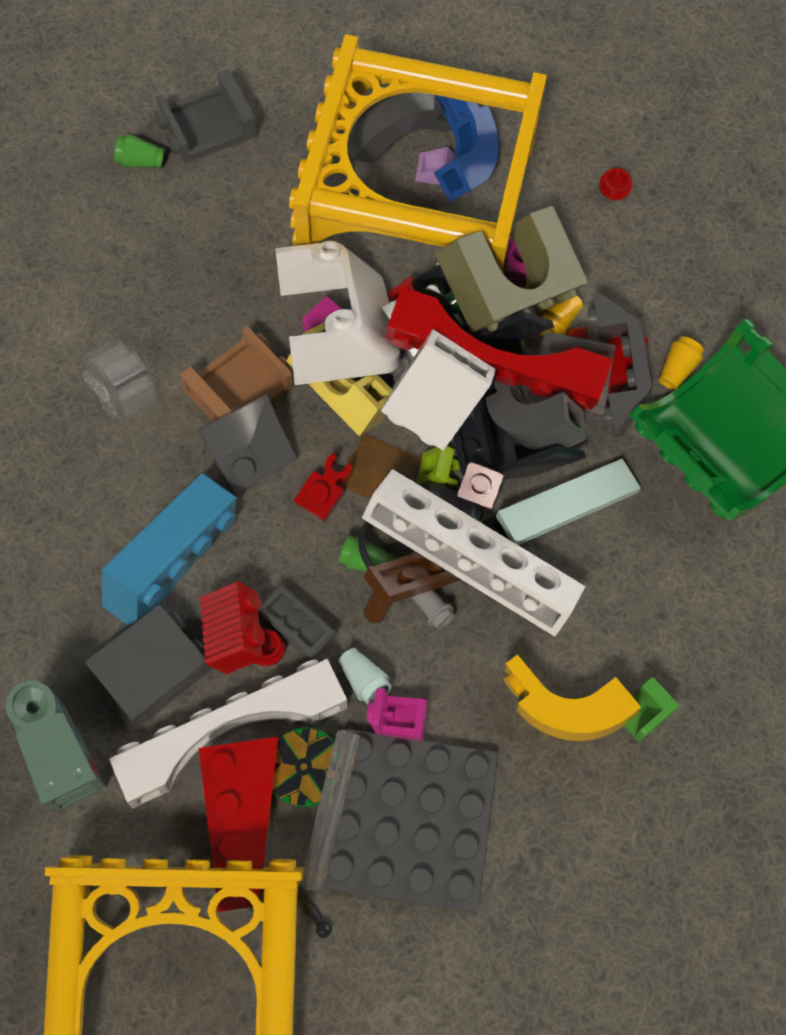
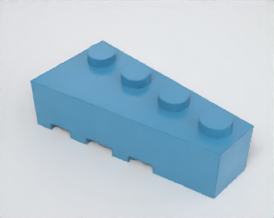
(166, 550)

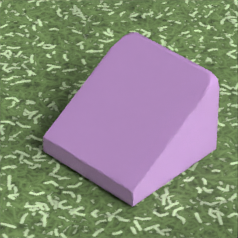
(432, 161)

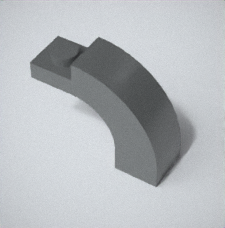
(392, 119)
(536, 425)

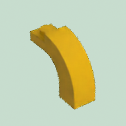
(570, 718)

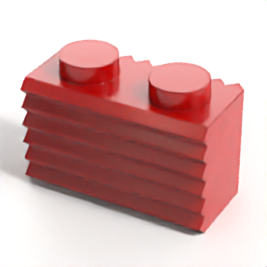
(231, 627)

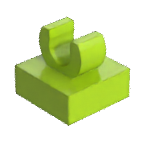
(436, 467)

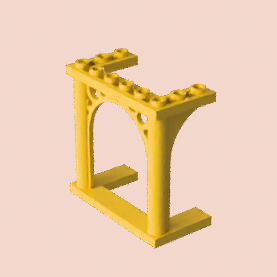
(329, 210)

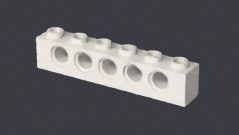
(473, 552)

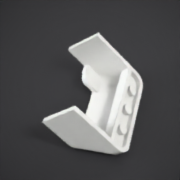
(353, 337)

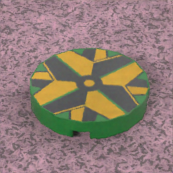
(302, 766)

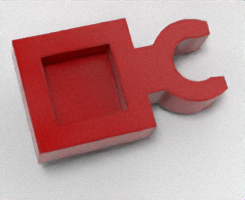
(322, 493)

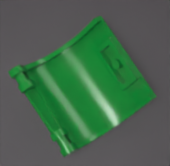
(726, 425)

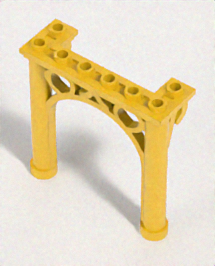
(74, 906)

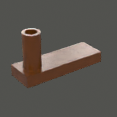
(402, 580)

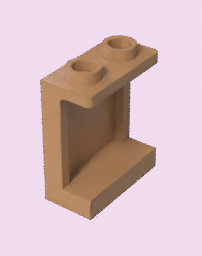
(238, 377)

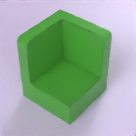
(655, 709)

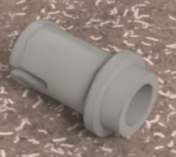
(435, 609)

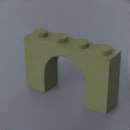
(488, 295)

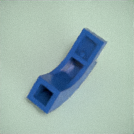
(475, 147)

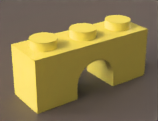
(353, 401)

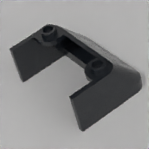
(485, 441)

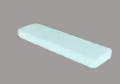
(568, 502)

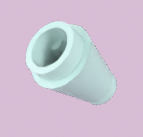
(363, 675)

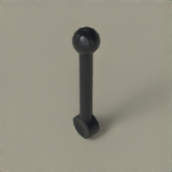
(323, 928)

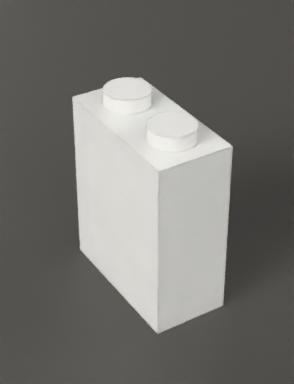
(438, 390)

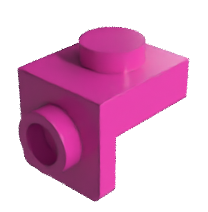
(397, 715)

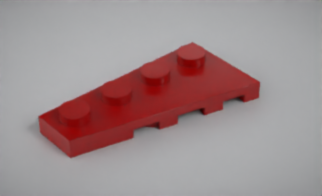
(237, 804)

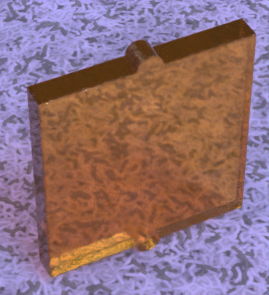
(373, 463)

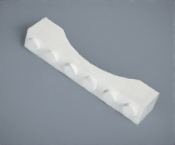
(153, 766)

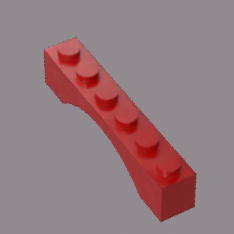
(573, 372)

